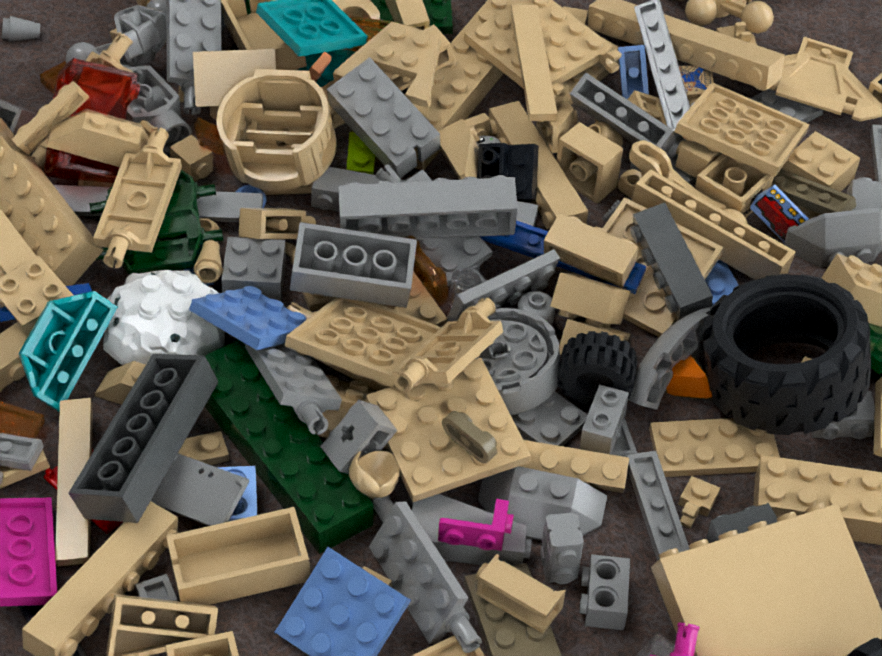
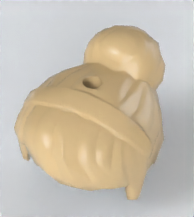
(374, 473)

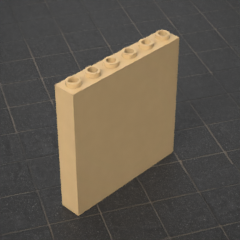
(773, 589)

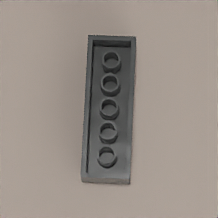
(144, 438)

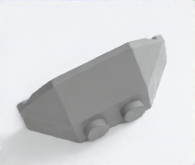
(840, 233)
(538, 493)

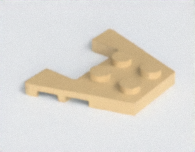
(402, 52)

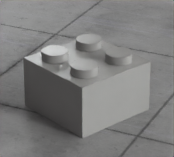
(255, 264)

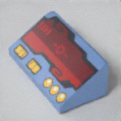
(777, 211)

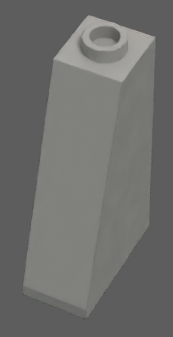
(431, 509)

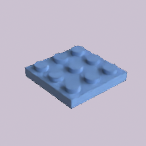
(248, 316)
(342, 610)

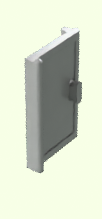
(199, 497)

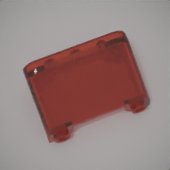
(109, 93)

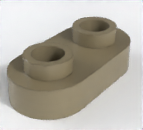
(470, 437)

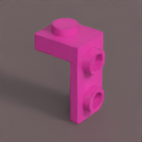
(478, 534)

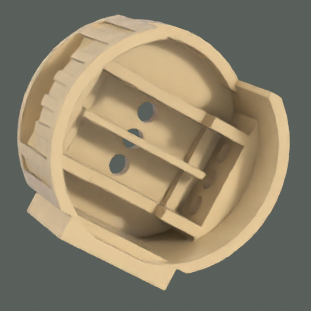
(273, 110)

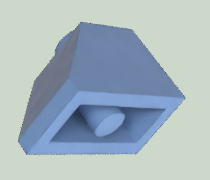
(633, 70)

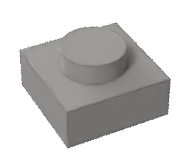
(156, 588)

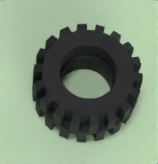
(594, 361)

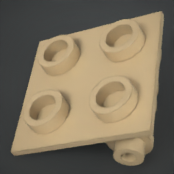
(29, 289)

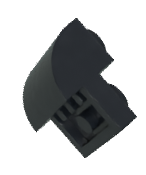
(511, 161)

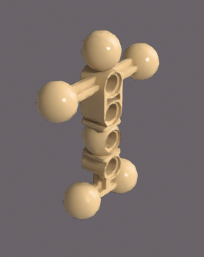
(756, 14)

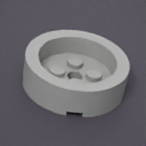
(531, 362)

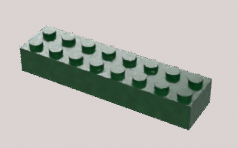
(284, 451)

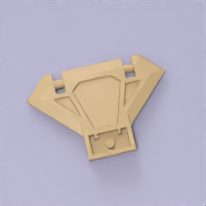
(822, 80)

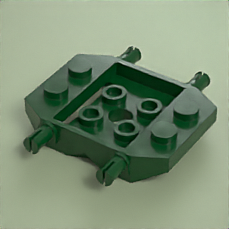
(180, 219)

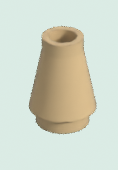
(209, 264)

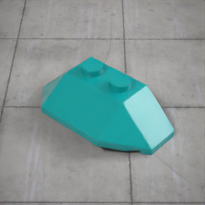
(64, 344)

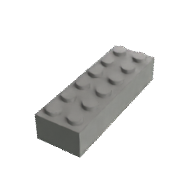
(431, 207)

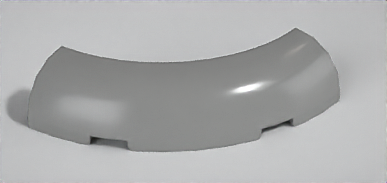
(672, 346)

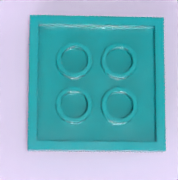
(311, 25)

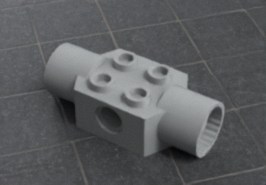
(157, 105)

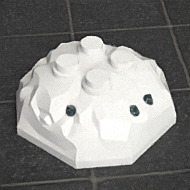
(157, 318)

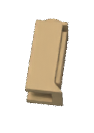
(519, 594)

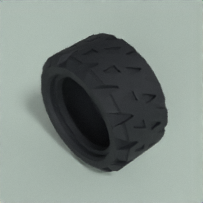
(795, 395)

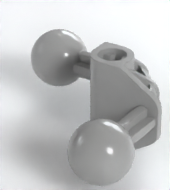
(142, 25)

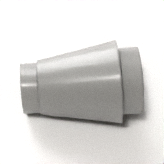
(19, 29)

